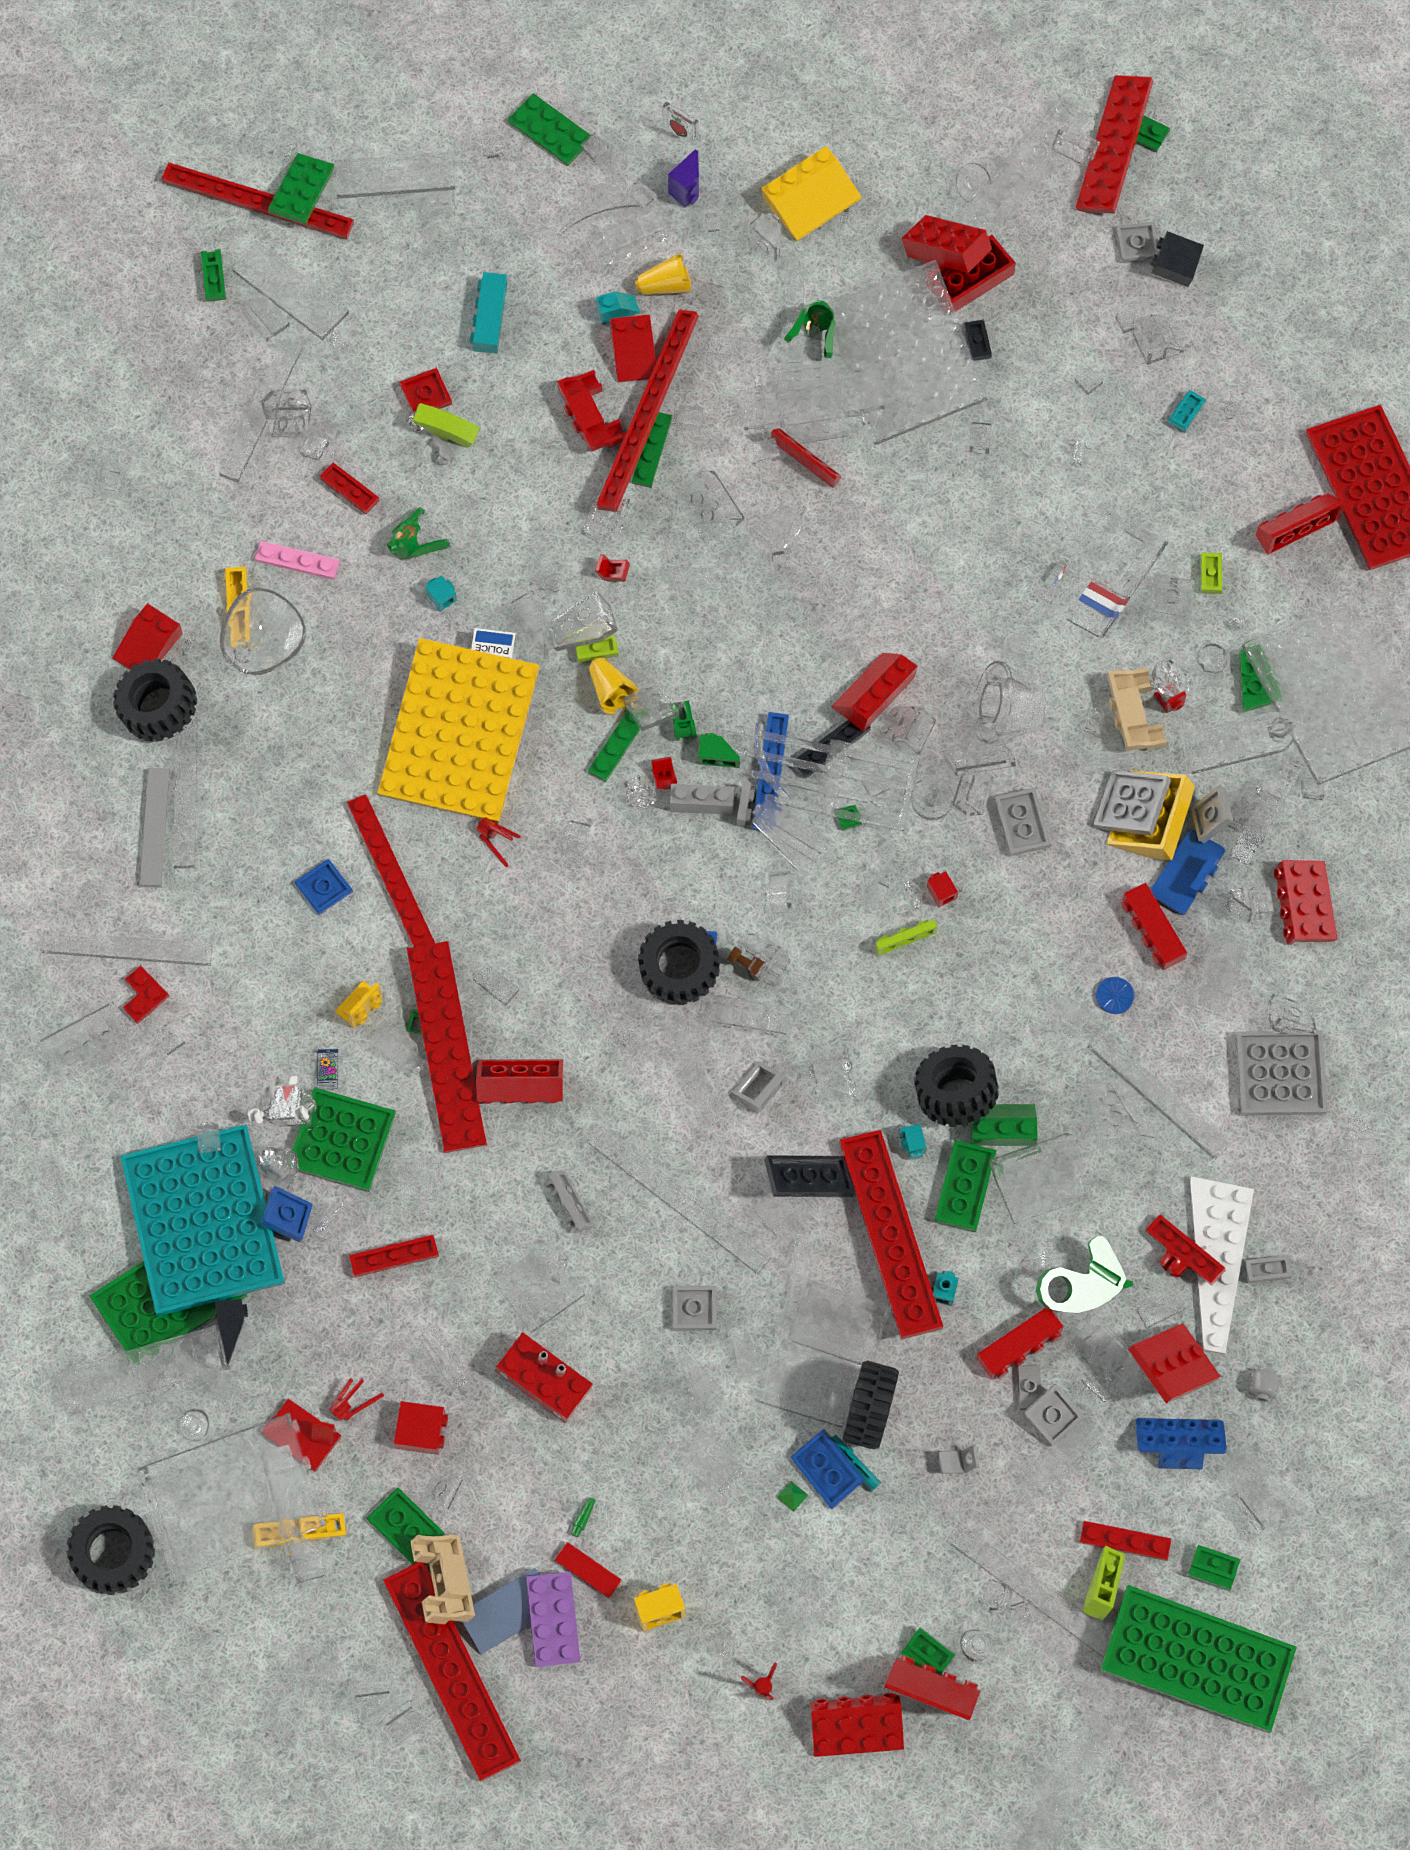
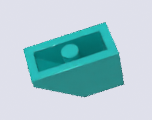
(616, 306)

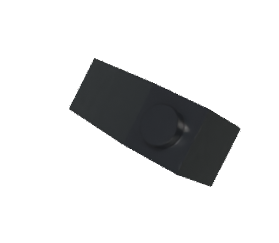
(230, 1321)

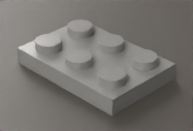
(1022, 821)

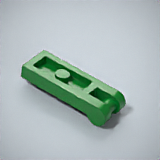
(213, 275)

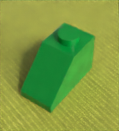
(716, 752)

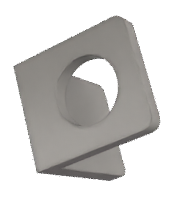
(957, 1461)

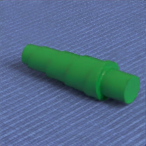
(582, 1519)

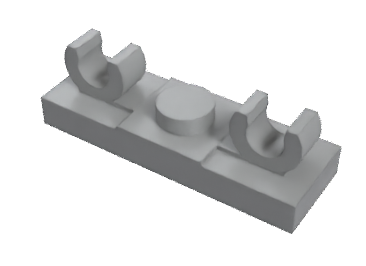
(570, 1201)

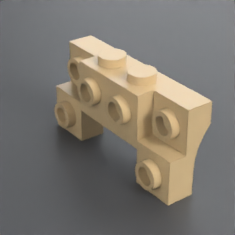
(1129, 710)
(449, 1578)

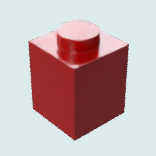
(942, 888)

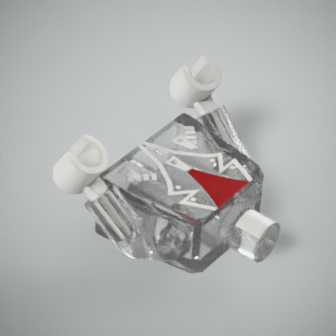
(287, 1107)

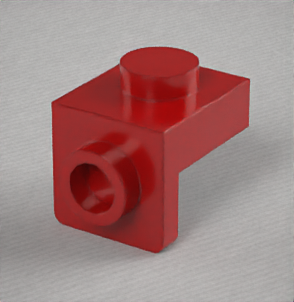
(612, 569)
(663, 773)

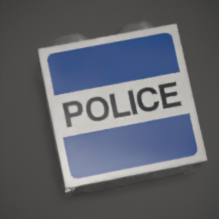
(494, 642)

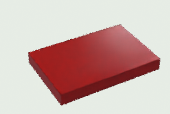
(314, 1451)

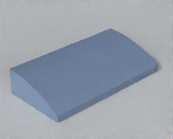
(500, 1614)

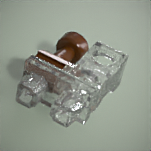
(765, 958)

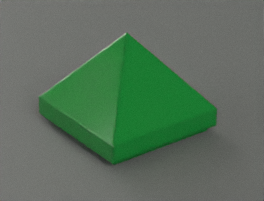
(792, 1496)

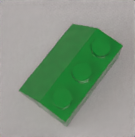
(1006, 1126)

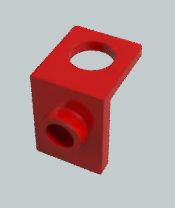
(1172, 704)

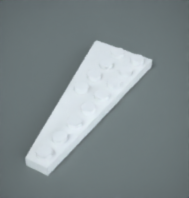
(1220, 1229)

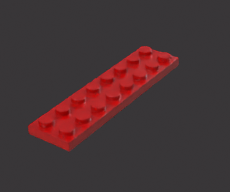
(1117, 141)

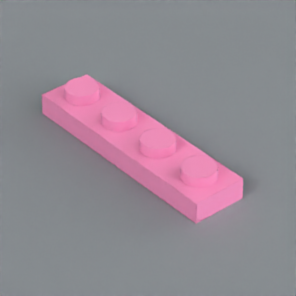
(297, 560)

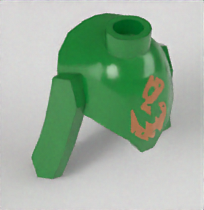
(819, 315)
(405, 542)

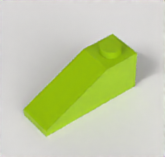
(1104, 1584)

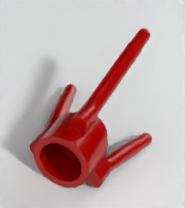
(490, 829)
(340, 1406)
(762, 1685)

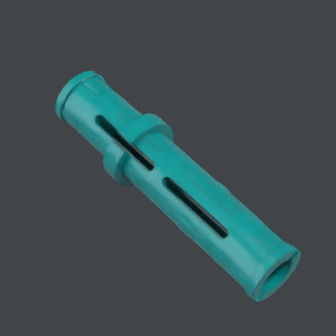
(871, 1482)

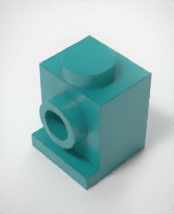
(913, 1141)
(945, 1295)

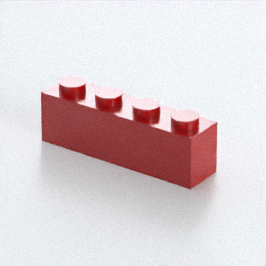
(1154, 926)
(1019, 1343)

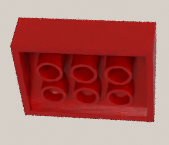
(933, 1688)

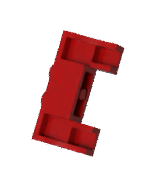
(585, 415)

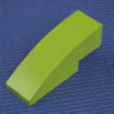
(446, 425)

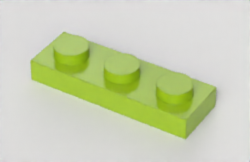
(906, 936)

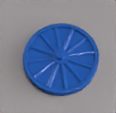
(1115, 995)

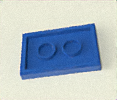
(828, 1468)

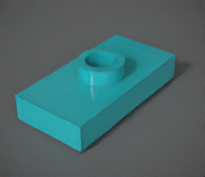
(1187, 411)

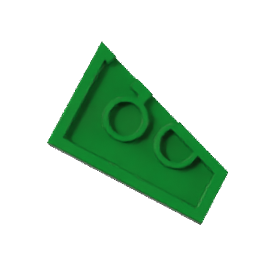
(1253, 692)

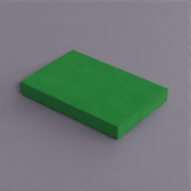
(401, 1522)

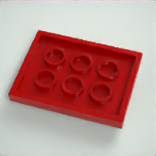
(1174, 1363)

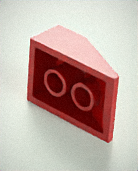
(633, 347)
(147, 638)

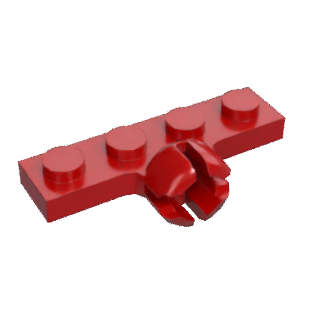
(1183, 1252)

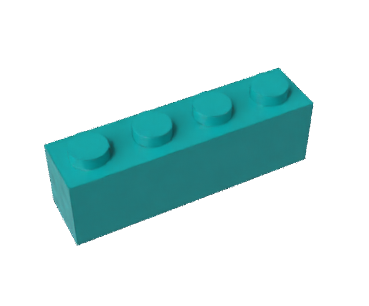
(489, 313)

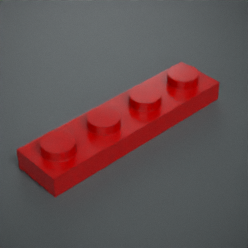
(393, 1256)
(1125, 1540)

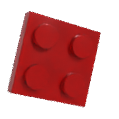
(426, 389)

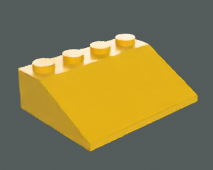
(810, 193)
(1168, 826)

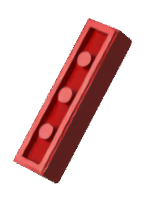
(805, 457)

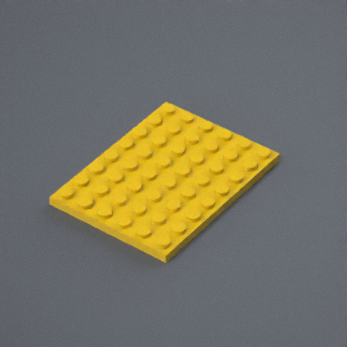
(459, 730)

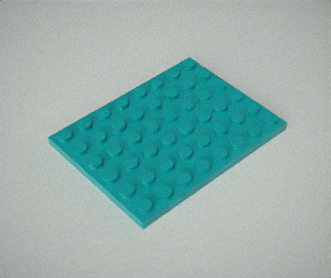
(201, 1221)

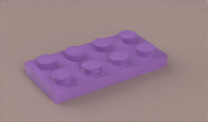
(553, 1619)

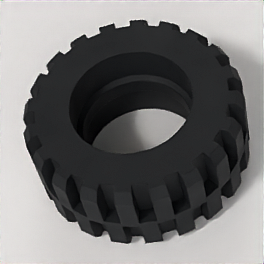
(141, 682)
(679, 935)
(959, 1106)
(870, 1405)
(126, 1574)

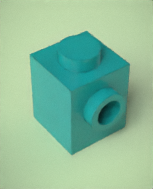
(441, 592)

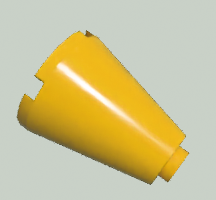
(665, 278)
(610, 685)

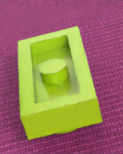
(1211, 573)
(603, 649)

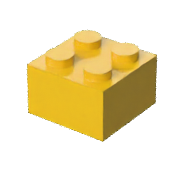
(659, 1606)

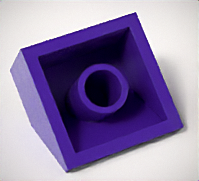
(684, 180)

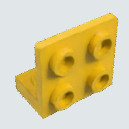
(360, 1003)

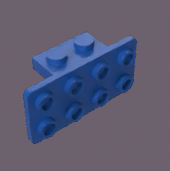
(1187, 873)
(1180, 1441)

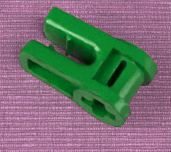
(685, 727)

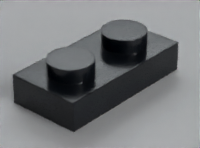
(978, 340)

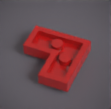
(149, 994)

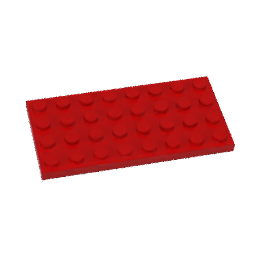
(1371, 479)

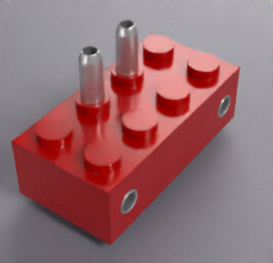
(543, 1377)

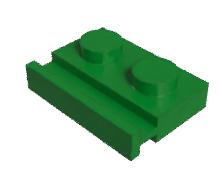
(1152, 134)
(1214, 1567)
(928, 1650)

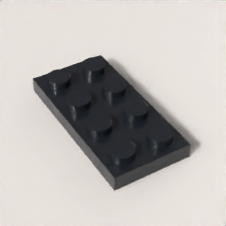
(809, 1176)

